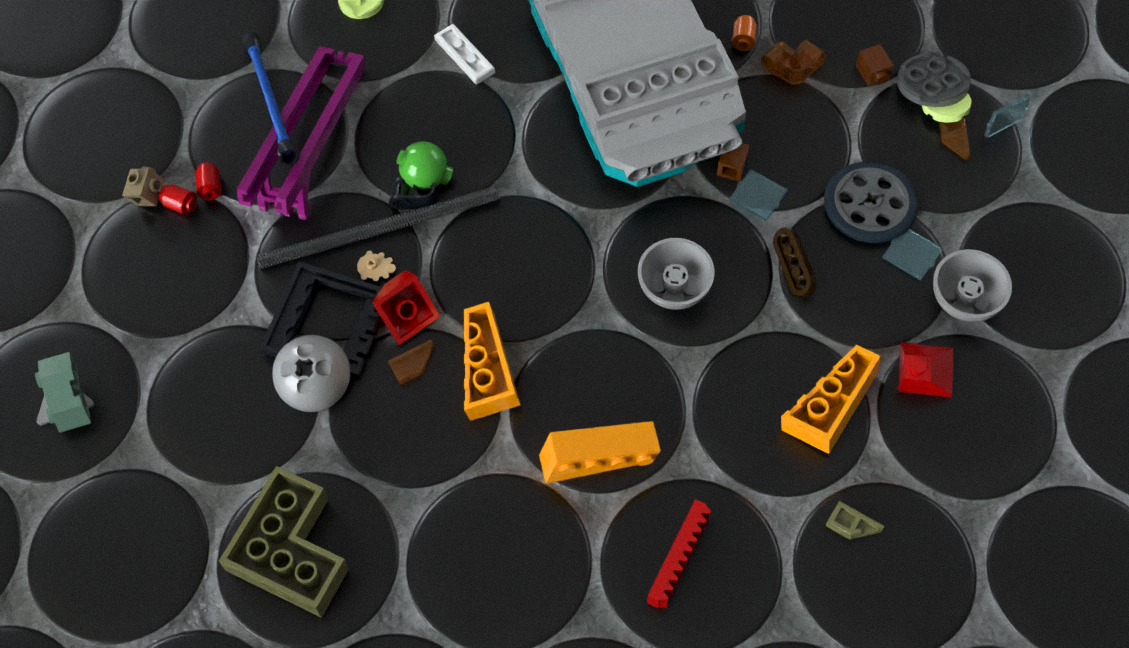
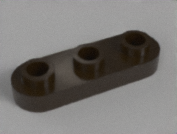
(788, 257)

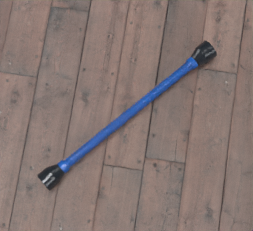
(286, 149)

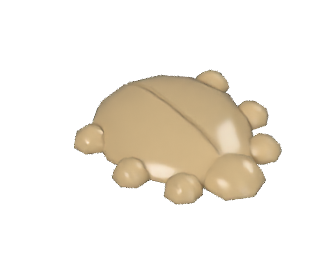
(375, 266)

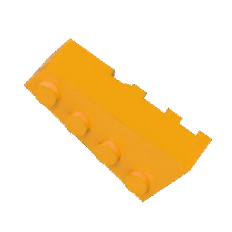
(487, 371)
(832, 402)
(597, 450)

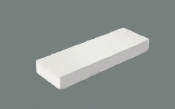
(464, 54)

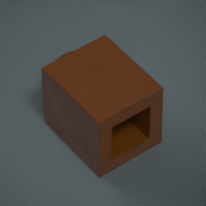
(874, 65)
(732, 164)

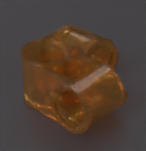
(791, 64)

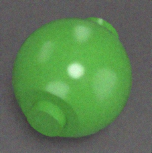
(423, 165)

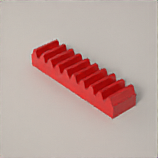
(679, 555)

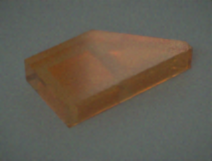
(955, 137)
(411, 363)

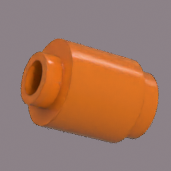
(744, 33)

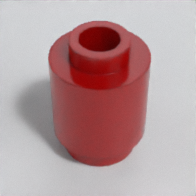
(208, 181)
(178, 199)

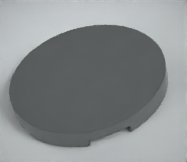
(933, 80)

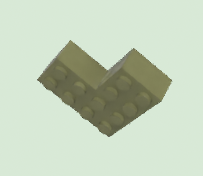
(273, 548)

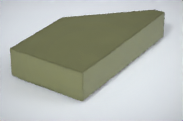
(852, 523)

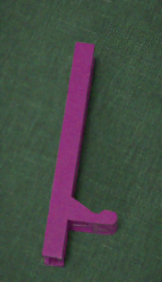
(296, 186)

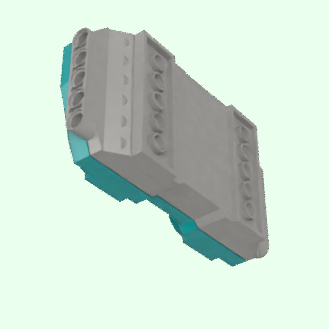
(644, 83)

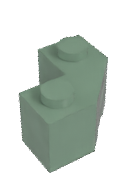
(62, 392)

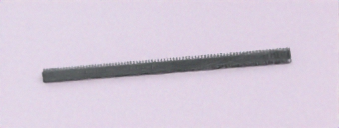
(376, 227)

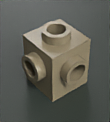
(143, 186)

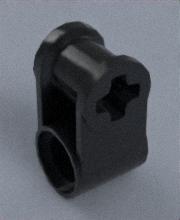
(410, 197)

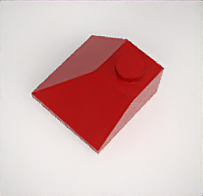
(405, 306)
(925, 369)

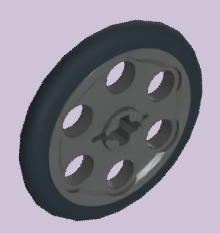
(870, 231)

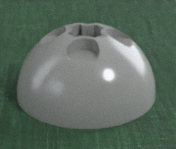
(675, 262)
(971, 285)
(320, 383)

